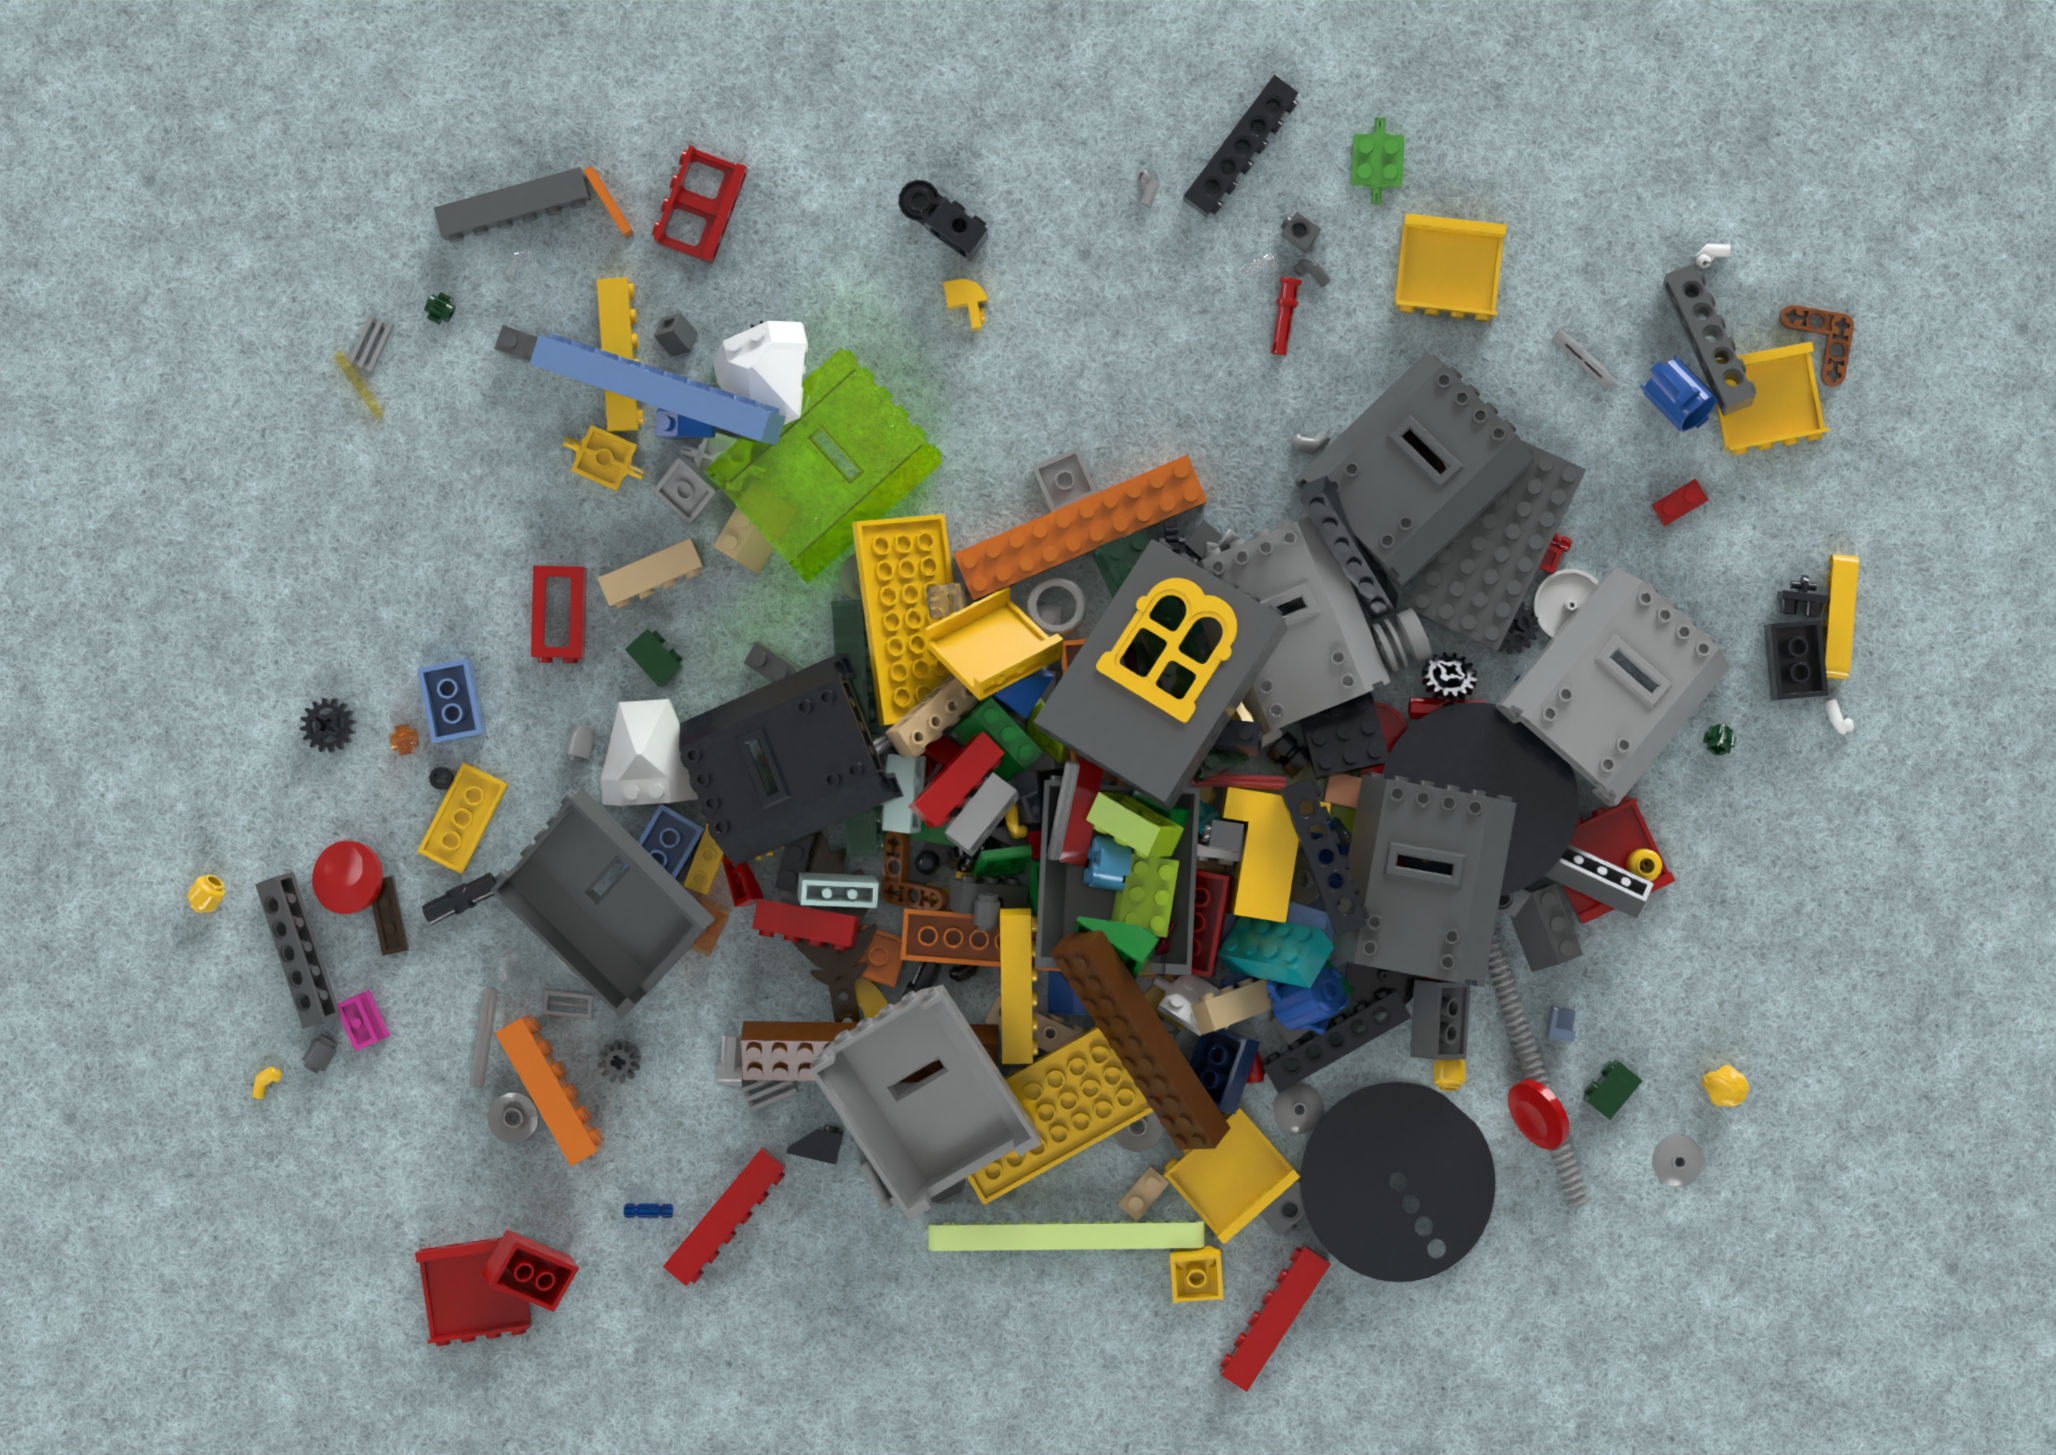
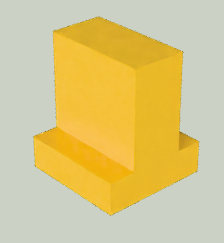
(1267, 852)

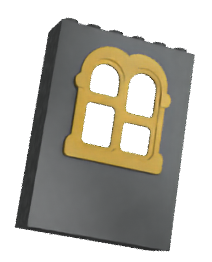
(1125, 718)

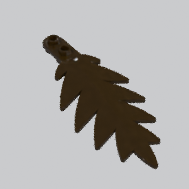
(837, 964)

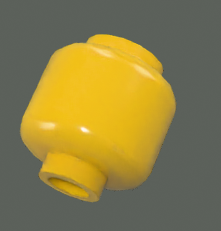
(1653, 864)
(206, 894)
(1449, 1074)

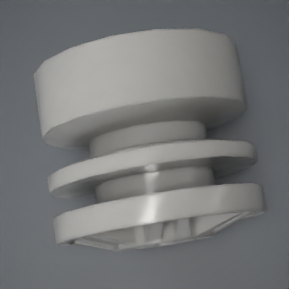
(1401, 640)

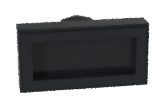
(927, 862)

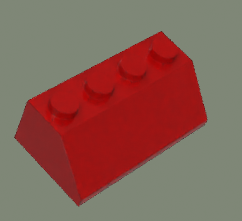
(1210, 912)

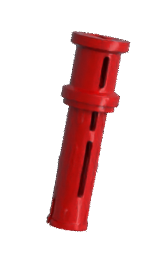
(1287, 304)

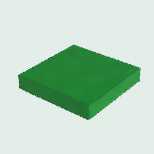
(1002, 861)

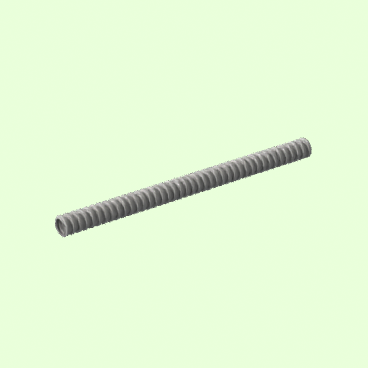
(1530, 1064)

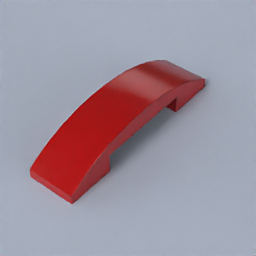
(1080, 830)

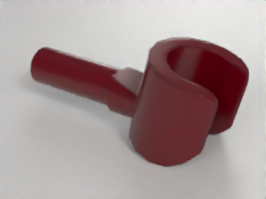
(1163, 945)

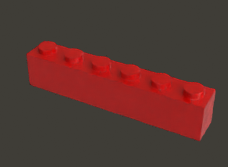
(724, 1216)
(1274, 1317)

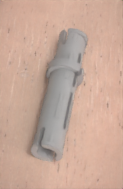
(1584, 359)

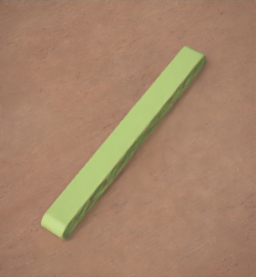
(1059, 1236)

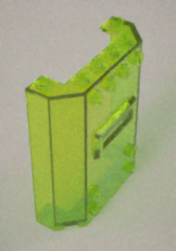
(800, 492)

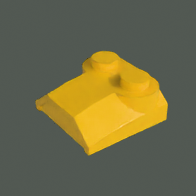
(1196, 1274)

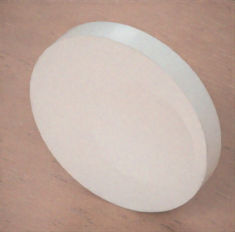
(1559, 598)

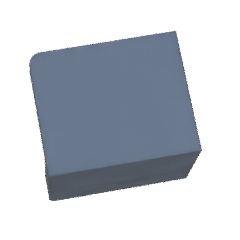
(1561, 1024)

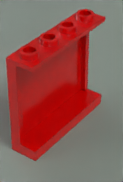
(1612, 837)
(460, 1298)

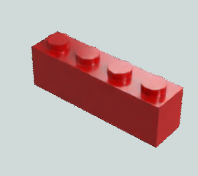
(956, 779)
(806, 923)

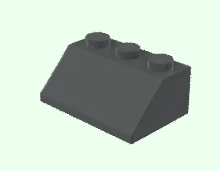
(1545, 929)
(1440, 1020)

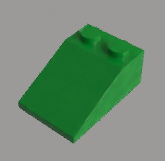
(1130, 941)

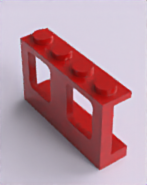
(715, 211)

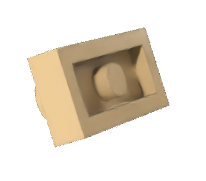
(1143, 1193)

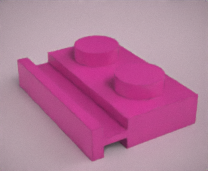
(362, 1020)

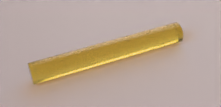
(358, 384)

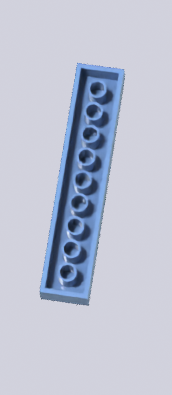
(658, 388)

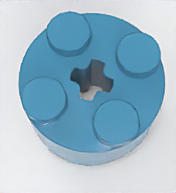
(1107, 864)

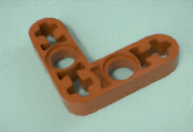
(1828, 328)
(899, 880)

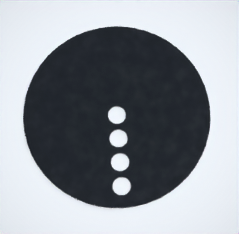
(1485, 751)
(1349, 1171)

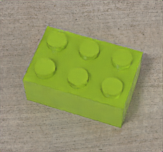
(1134, 824)
(1147, 894)

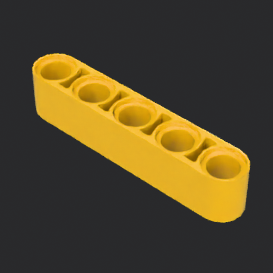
(1840, 615)

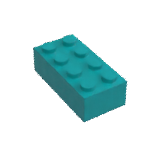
(1276, 950)

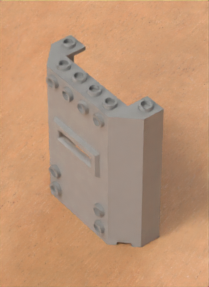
(1327, 645)
(1596, 709)
(937, 1126)

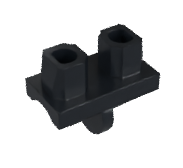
(1789, 599)

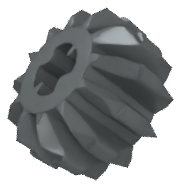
(614, 1068)

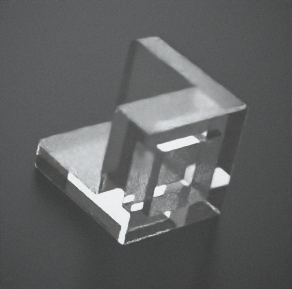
(944, 600)

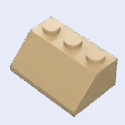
(744, 542)

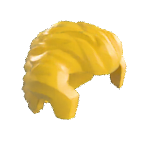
(1725, 1086)

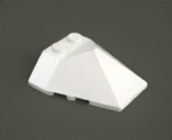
(765, 365)
(645, 757)

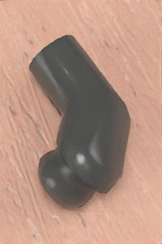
(1307, 266)

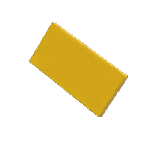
(462, 818)

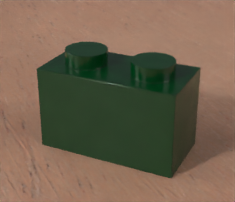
(654, 657)
(1612, 1088)

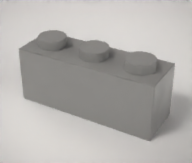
(981, 814)

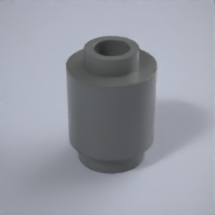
(986, 911)
(320, 1053)

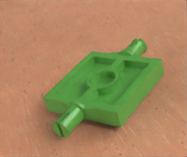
(1378, 160)

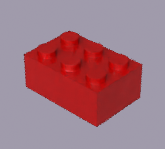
(530, 1270)

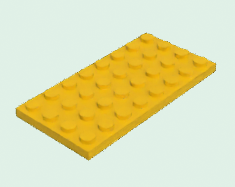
(894, 568)
(1074, 1102)

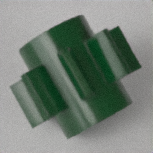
(439, 308)
(1719, 739)

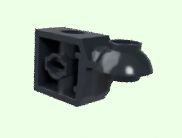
(941, 218)

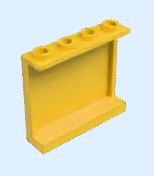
(1449, 267)
(1784, 401)
(991, 644)
(1234, 1179)

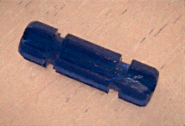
(648, 1210)

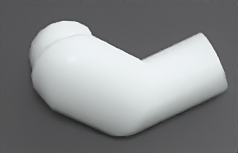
(1709, 252)
(1835, 717)

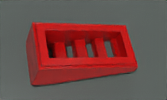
(743, 888)

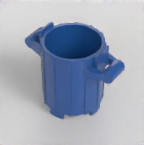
(1679, 394)
(1303, 1006)

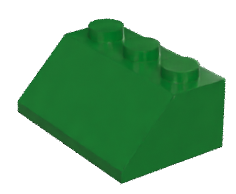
(1004, 732)

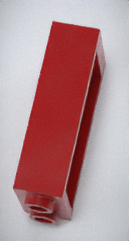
(576, 646)

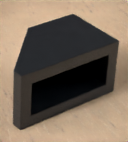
(819, 1145)

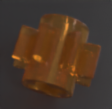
(404, 739)

